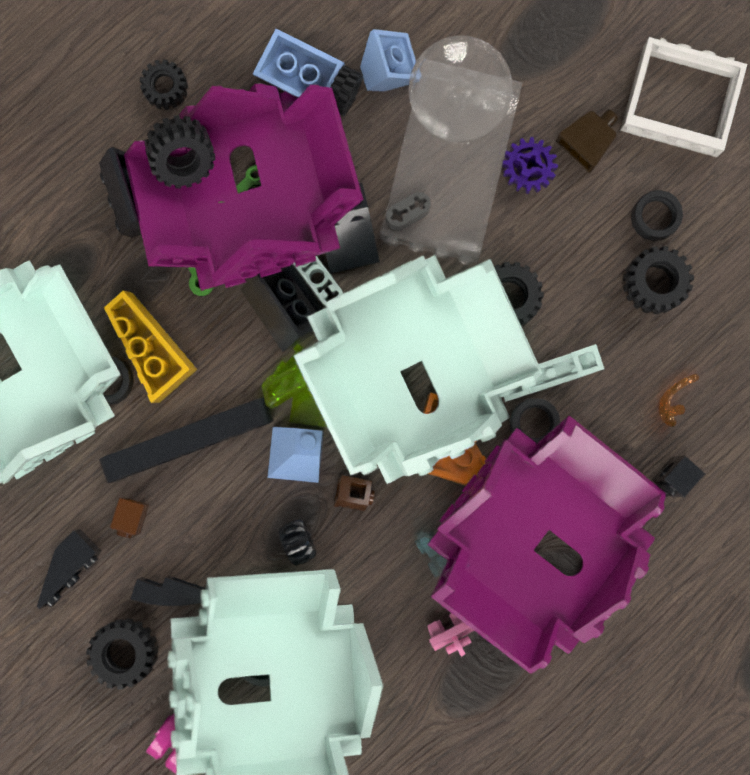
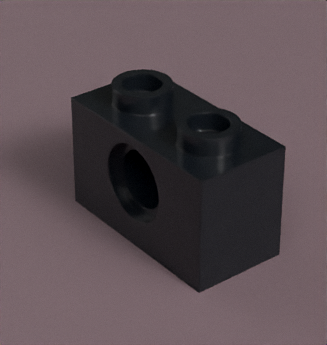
(678, 476)

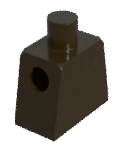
(589, 138)

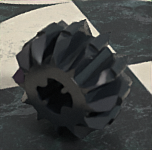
(297, 542)

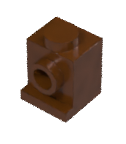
(353, 485)

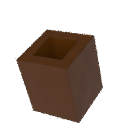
(129, 517)

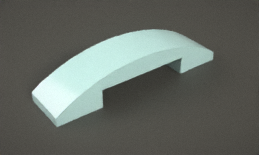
(563, 370)

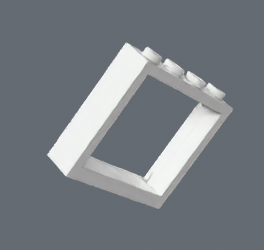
(677, 136)

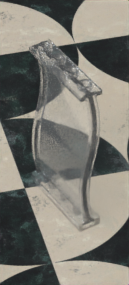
(457, 180)

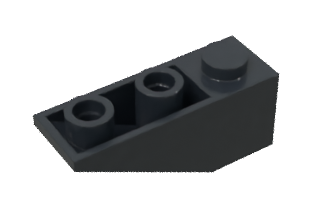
(67, 562)

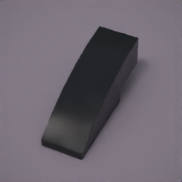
(170, 593)

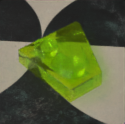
(284, 382)

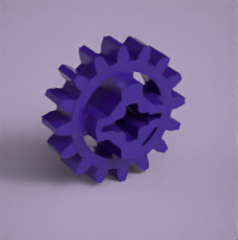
(521, 160)

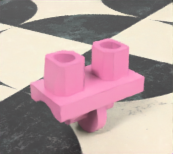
(441, 638)

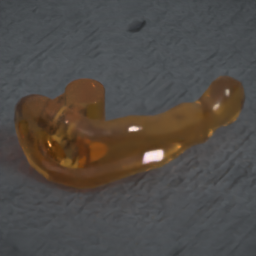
(667, 411)

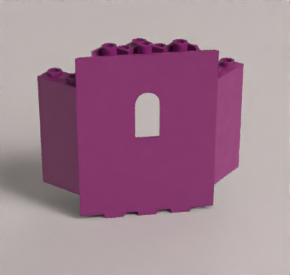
(287, 220)
(520, 493)

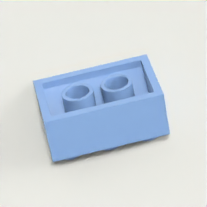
(295, 65)

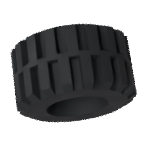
(174, 135)
(675, 269)
(527, 283)
(101, 659)

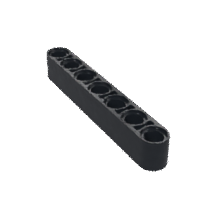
(186, 440)

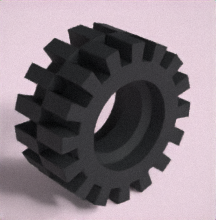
(153, 74)
(346, 87)

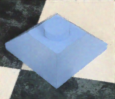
(387, 60)
(295, 454)

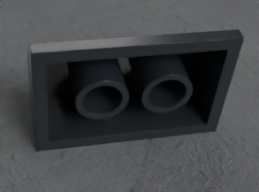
(120, 197)
(283, 305)

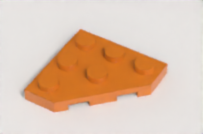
(460, 468)

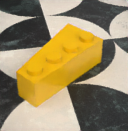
(153, 352)

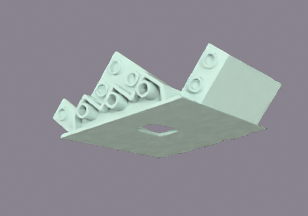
(411, 315)
(62, 370)
(317, 669)

